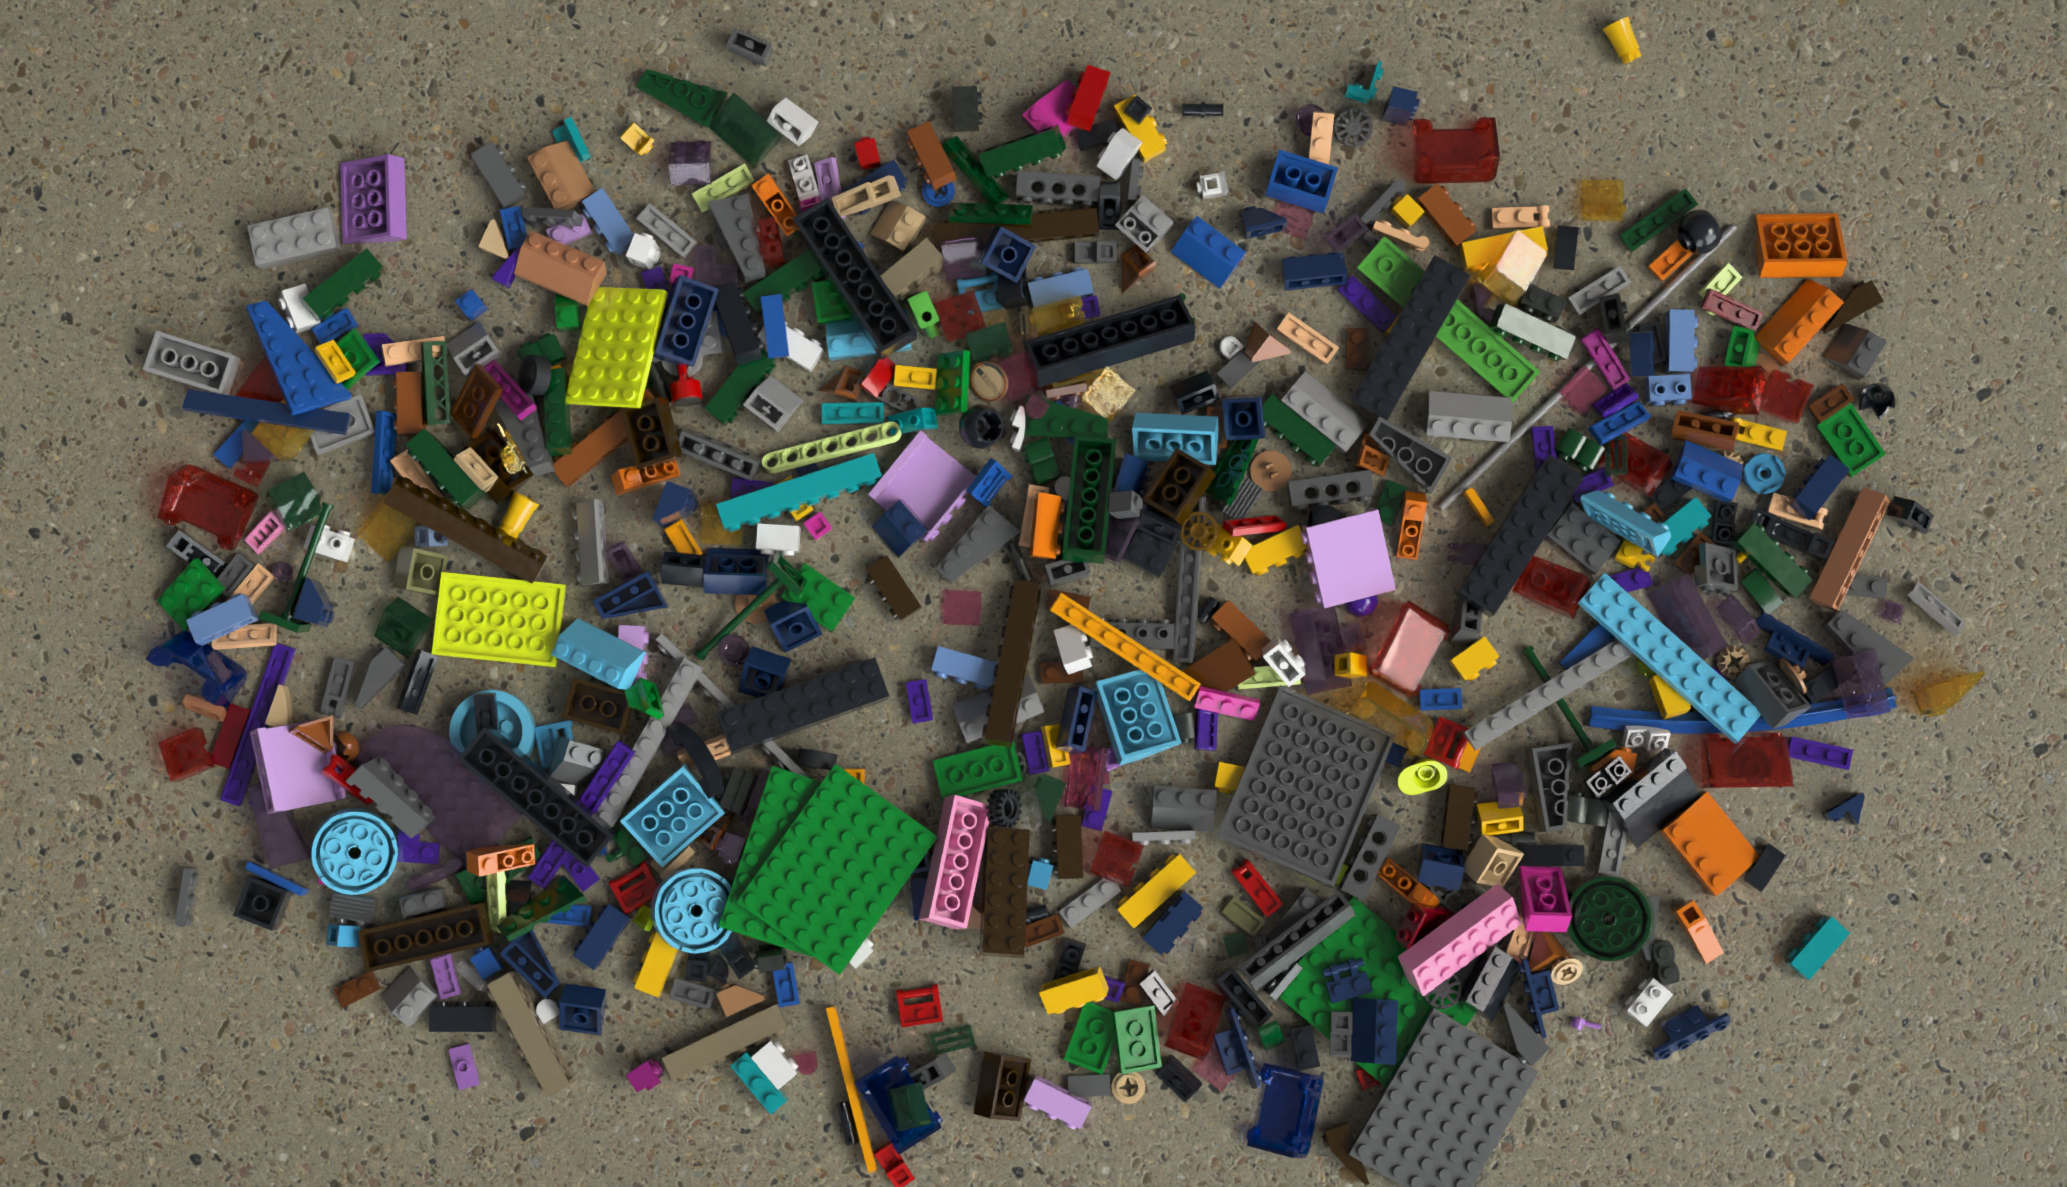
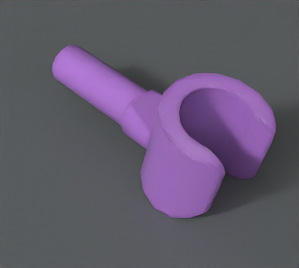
(1578, 1023)

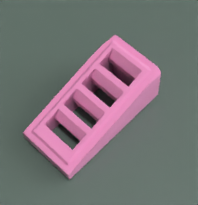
(262, 526)

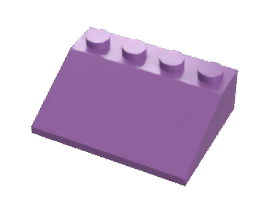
(373, 200)

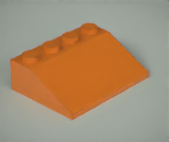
(1799, 245)
(1709, 844)

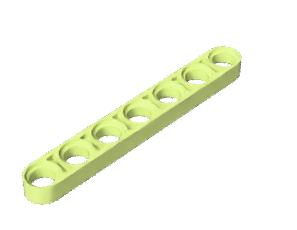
(841, 449)

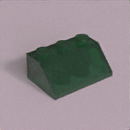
(744, 130)

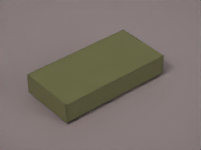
(1243, 916)

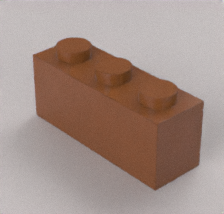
(930, 156)
(1446, 215)
(409, 403)
(1705, 430)
(1238, 626)

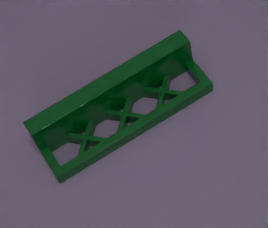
(428, 383)

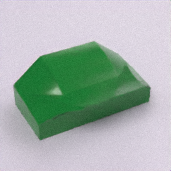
(1741, 348)
(646, 698)

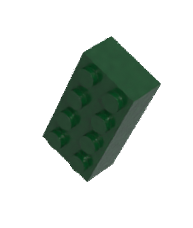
(441, 465)

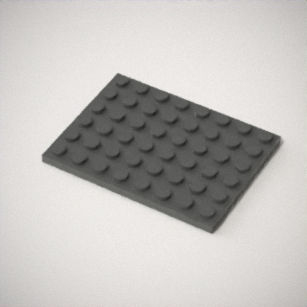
(1306, 786)
(1442, 1107)

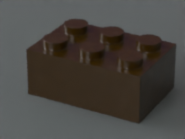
(652, 433)
(1179, 486)
(597, 706)

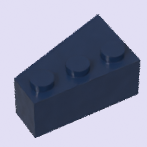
(631, 597)
(1173, 923)
(531, 963)

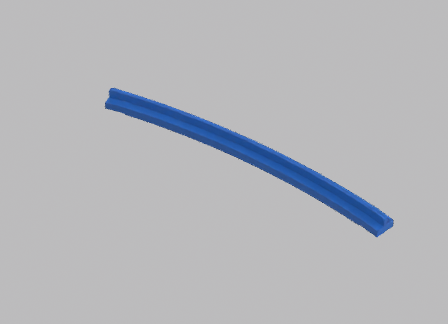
(1697, 724)

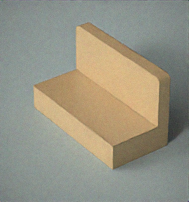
(476, 469)
(675, 863)

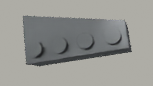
(981, 540)

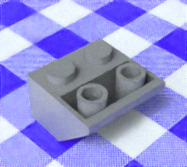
(1144, 224)
(473, 348)
(773, 403)

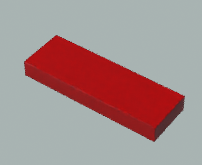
(1253, 525)

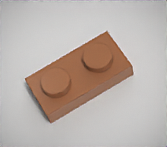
(199, 705)

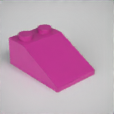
(1051, 110)
(1544, 899)

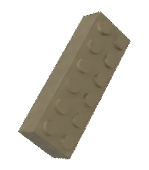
(531, 1034)

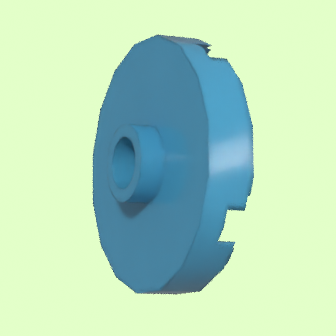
(1774, 473)

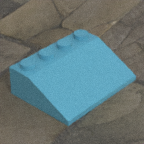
(1626, 522)
(1136, 716)
(672, 815)

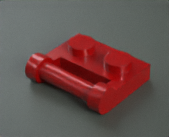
(1441, 742)
(638, 893)
(921, 1012)

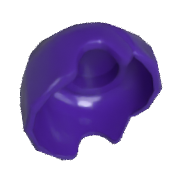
(1362, 606)

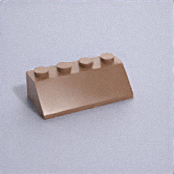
(560, 268)

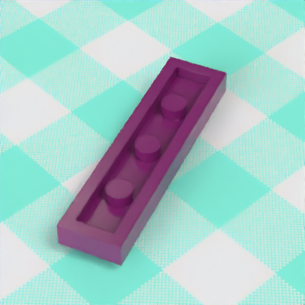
(512, 394)

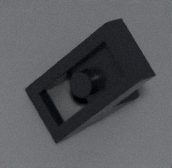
(518, 895)

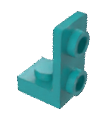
(1358, 92)
(915, 420)

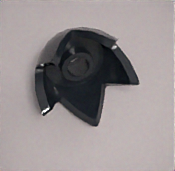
(1879, 403)

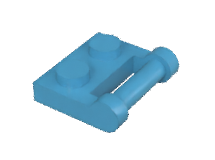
(985, 298)
(548, 739)

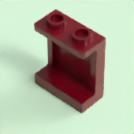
(1421, 921)

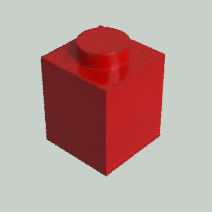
(867, 153)

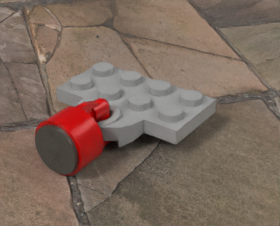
(687, 390)

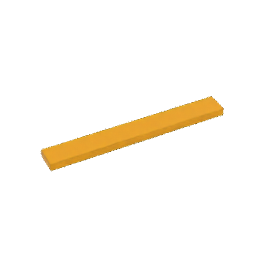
(1125, 646)
(851, 1089)

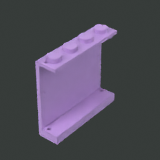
(927, 482)
(1348, 558)
(292, 770)

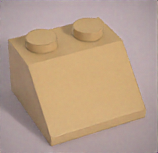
(898, 226)
(1492, 861)

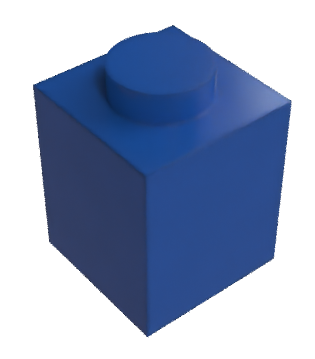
(471, 305)
(486, 962)

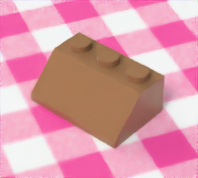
(561, 175)

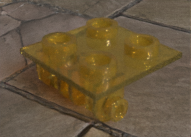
(1603, 200)
(1108, 394)
(511, 454)
(712, 529)

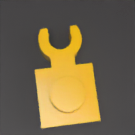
(1631, 555)

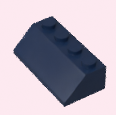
(684, 321)

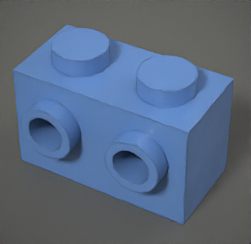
(1668, 389)

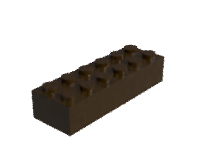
(1004, 892)
(425, 937)

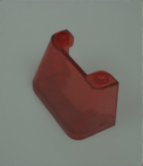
(1455, 154)
(208, 504)
(1408, 649)
(1746, 763)

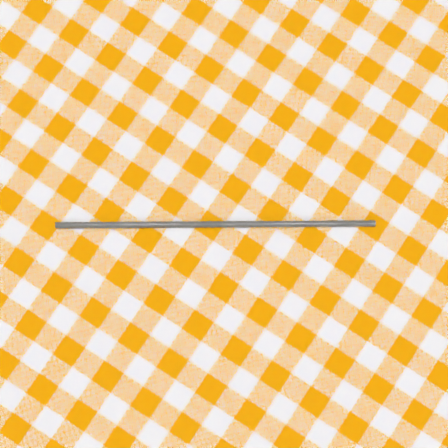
(1589, 364)

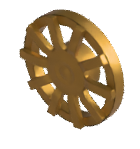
(1199, 531)

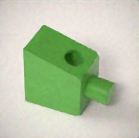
(919, 304)

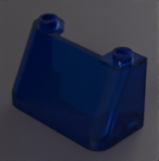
(221, 673)
(874, 1086)
(1287, 1111)

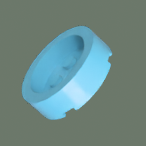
(514, 720)
(354, 829)
(673, 904)

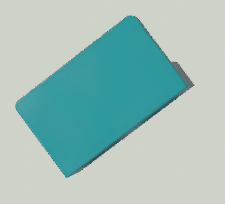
(571, 133)

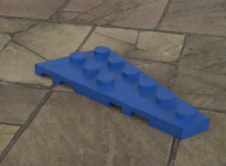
(295, 366)

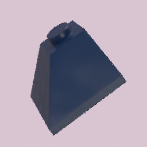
(1261, 222)
(1243, 417)
(792, 624)

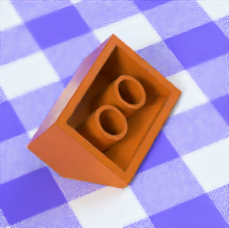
(1046, 526)

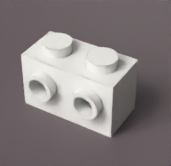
(792, 121)
(1119, 153)
(643, 251)
(297, 315)
(778, 538)
(332, 544)
(1073, 648)
(1283, 661)
(1647, 1001)
(775, 1064)

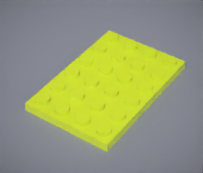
(616, 347)
(498, 619)

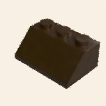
(488, 449)
(1002, 1086)

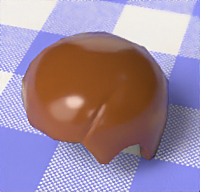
(347, 745)

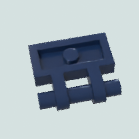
(1349, 986)

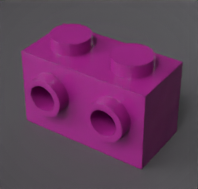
(646, 1075)

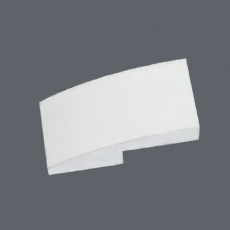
(803, 177)
(1018, 420)
(1644, 736)

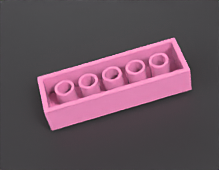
(955, 862)
(1460, 939)

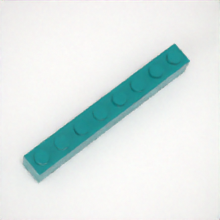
(798, 492)

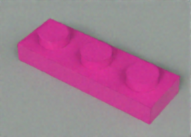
(1226, 703)

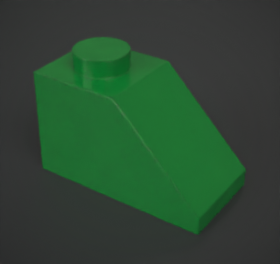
(567, 314)

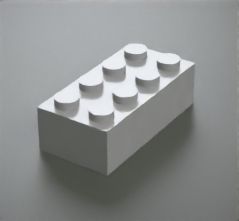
(294, 238)
(191, 363)

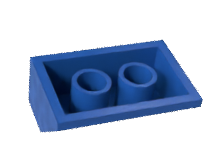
(1301, 181)
(1208, 252)
(1707, 472)

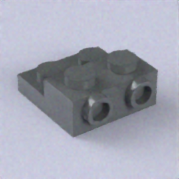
(1716, 570)

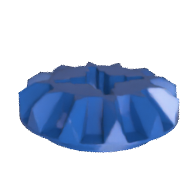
(941, 200)

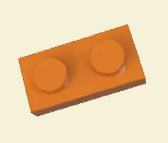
(1669, 261)

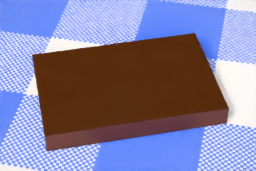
(476, 401)
(1222, 668)

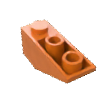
(776, 203)
(633, 479)
(1411, 524)
(499, 858)
(1405, 884)
(1698, 930)

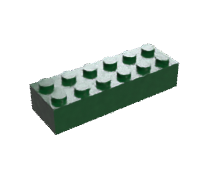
(1089, 499)

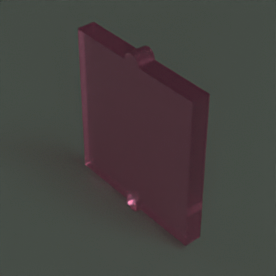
(1298, 219)
(1583, 390)
(962, 607)
(1212, 1070)

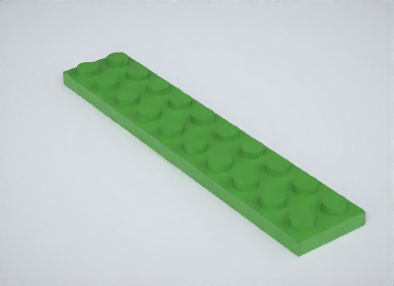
(1461, 329)

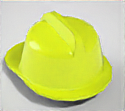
(1422, 777)

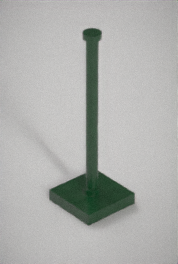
(785, 574)
(286, 618)
(1592, 752)

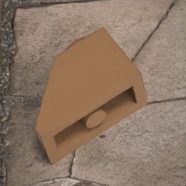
(737, 998)

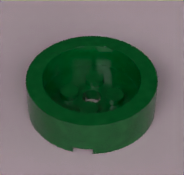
(1632, 918)

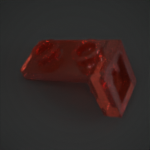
(252, 473)

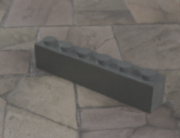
(1297, 940)

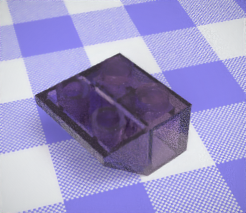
(690, 163)

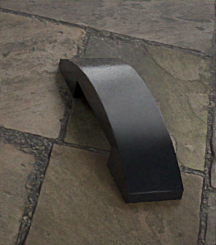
(1792, 535)
(701, 757)
(735, 953)

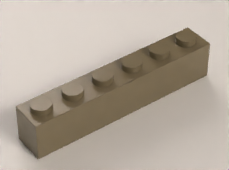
(724, 1042)

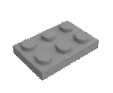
(359, 426)

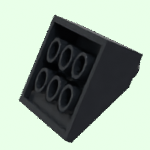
(1652, 796)

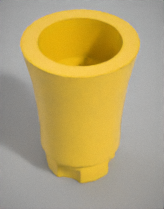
(1623, 40)
(518, 514)

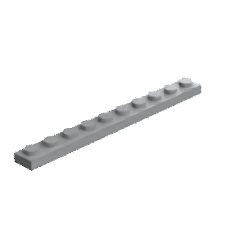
(1547, 694)
(725, 702)
(649, 741)

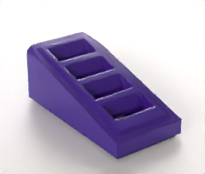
(505, 274)

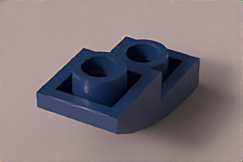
(1641, 353)

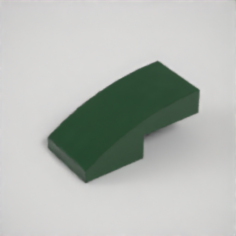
(1761, 591)
(1270, 1035)

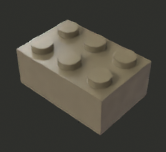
(913, 270)

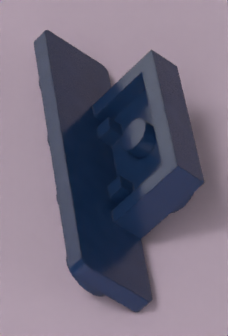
(1790, 644)
(1541, 994)
(1686, 1029)
(1234, 1049)

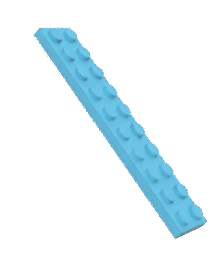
(1670, 658)

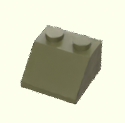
(419, 570)

